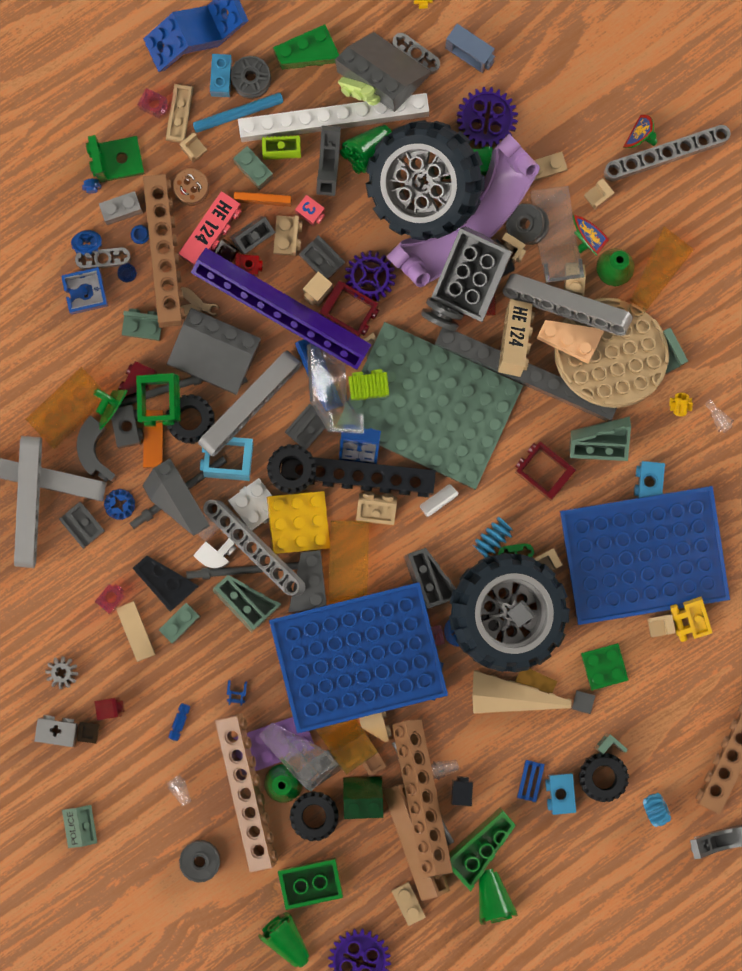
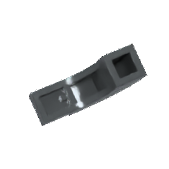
(328, 160)
(86, 449)
(716, 841)

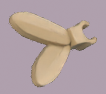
(196, 303)

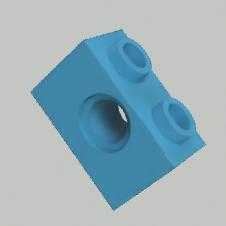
(221, 75)
(653, 470)
(564, 805)

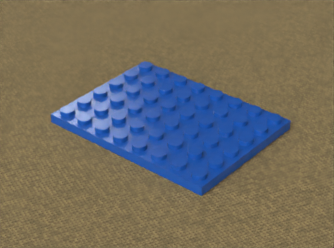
(644, 554)
(358, 657)

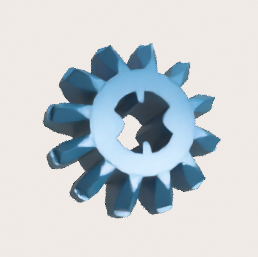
(656, 809)

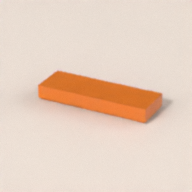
(264, 199)
(153, 442)

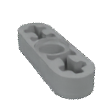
(430, 57)
(89, 264)

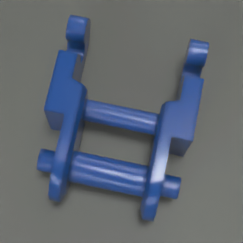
(229, 692)

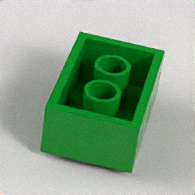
(310, 883)

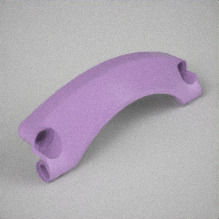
(505, 185)

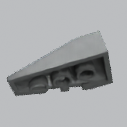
(172, 495)

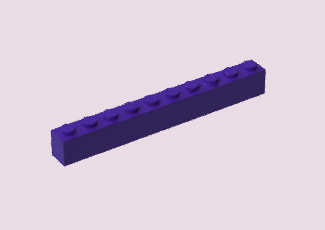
(280, 308)

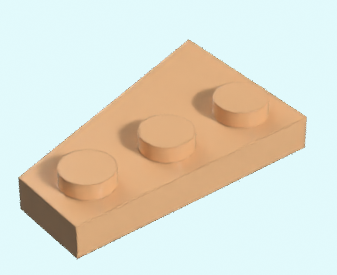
(570, 338)

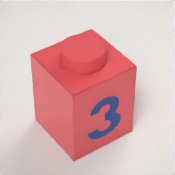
(310, 211)

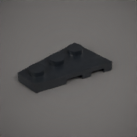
(164, 582)

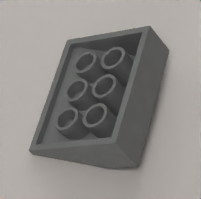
(382, 67)
(471, 273)
(214, 351)

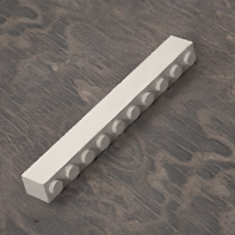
(339, 116)

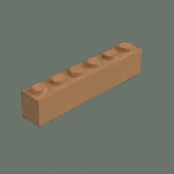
(398, 806)

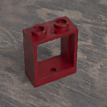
(333, 298)
(561, 481)

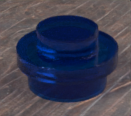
(127, 272)

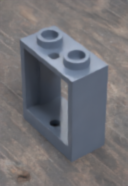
(470, 48)

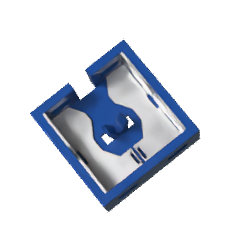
(84, 283)
(360, 447)

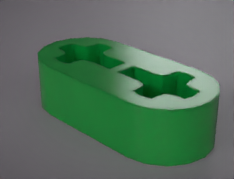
(515, 548)

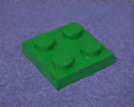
(604, 666)

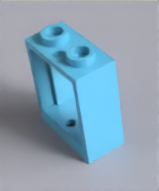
(220, 473)

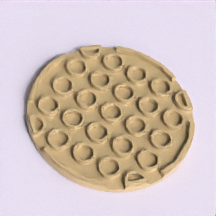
(621, 367)

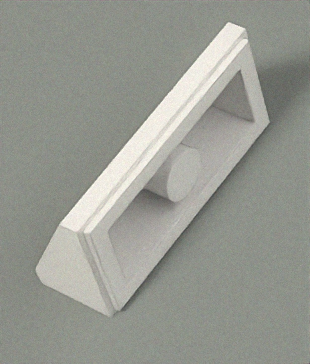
(438, 500)

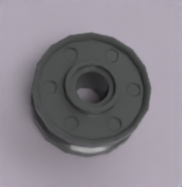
(246, 66)
(538, 224)
(442, 315)
(199, 873)

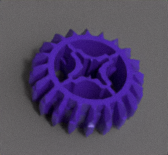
(376, 271)

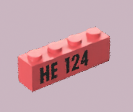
(211, 228)

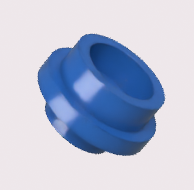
(91, 186)
(140, 234)

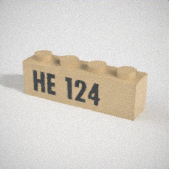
(515, 338)

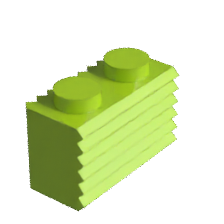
(281, 147)
(368, 385)

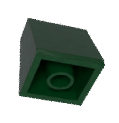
(363, 797)

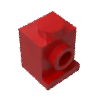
(256, 267)

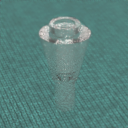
(721, 420)

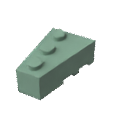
(602, 441)
(245, 603)

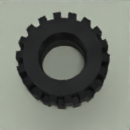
(207, 422)
(277, 459)
(617, 787)
(326, 828)

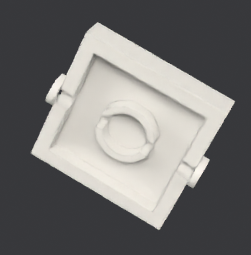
(252, 504)

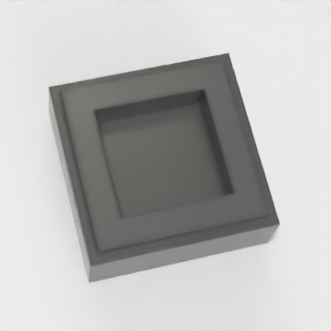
(520, 613)
(583, 702)

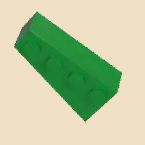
(479, 848)

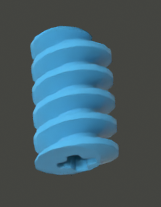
(493, 538)

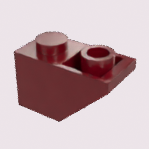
(130, 383)
(109, 708)

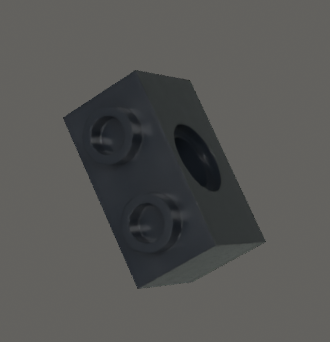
(462, 791)

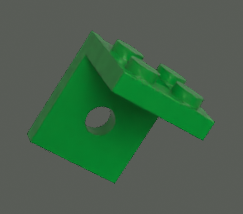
(105, 155)

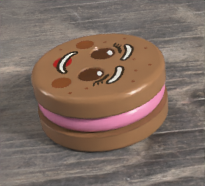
(191, 187)

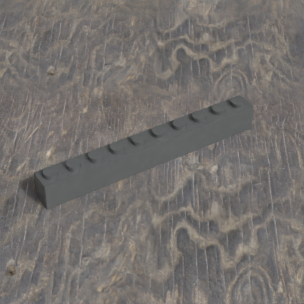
(532, 377)

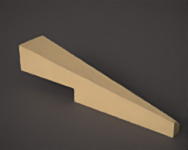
(499, 695)

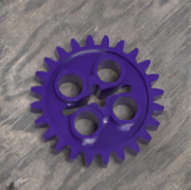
(503, 120)
(366, 943)

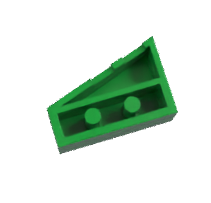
(307, 50)

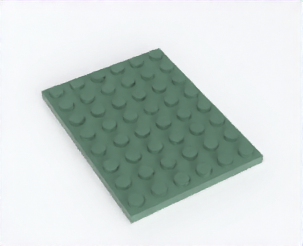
(438, 406)

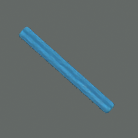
(238, 112)

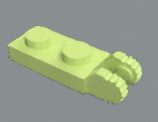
(359, 90)

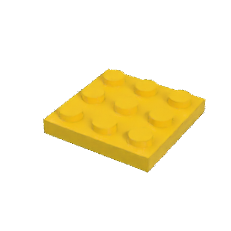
(298, 522)

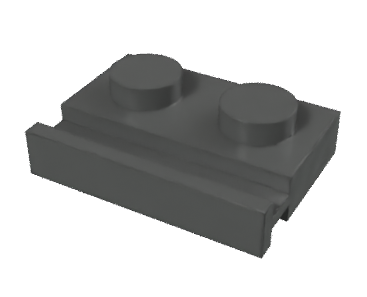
(322, 257)
(306, 427)
(81, 525)

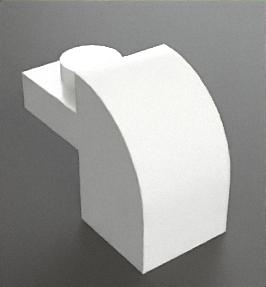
(212, 558)

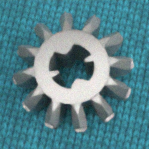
(64, 666)

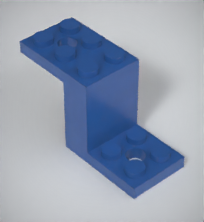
(194, 31)

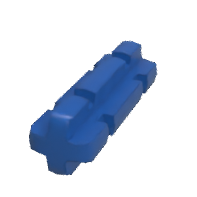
(179, 722)

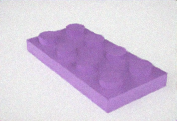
(263, 755)

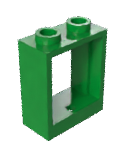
(174, 398)

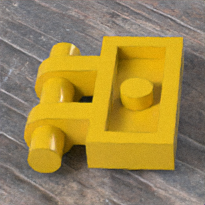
(697, 617)

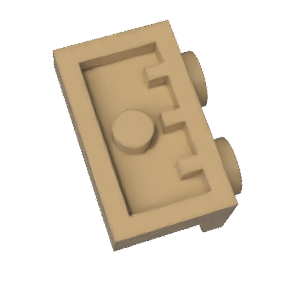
(286, 235)
(514, 245)
(376, 508)

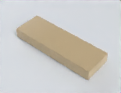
(179, 113)
(135, 631)

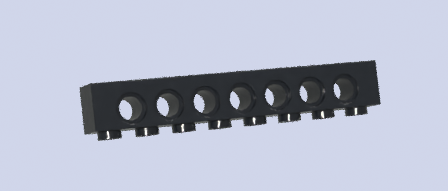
(426, 477)

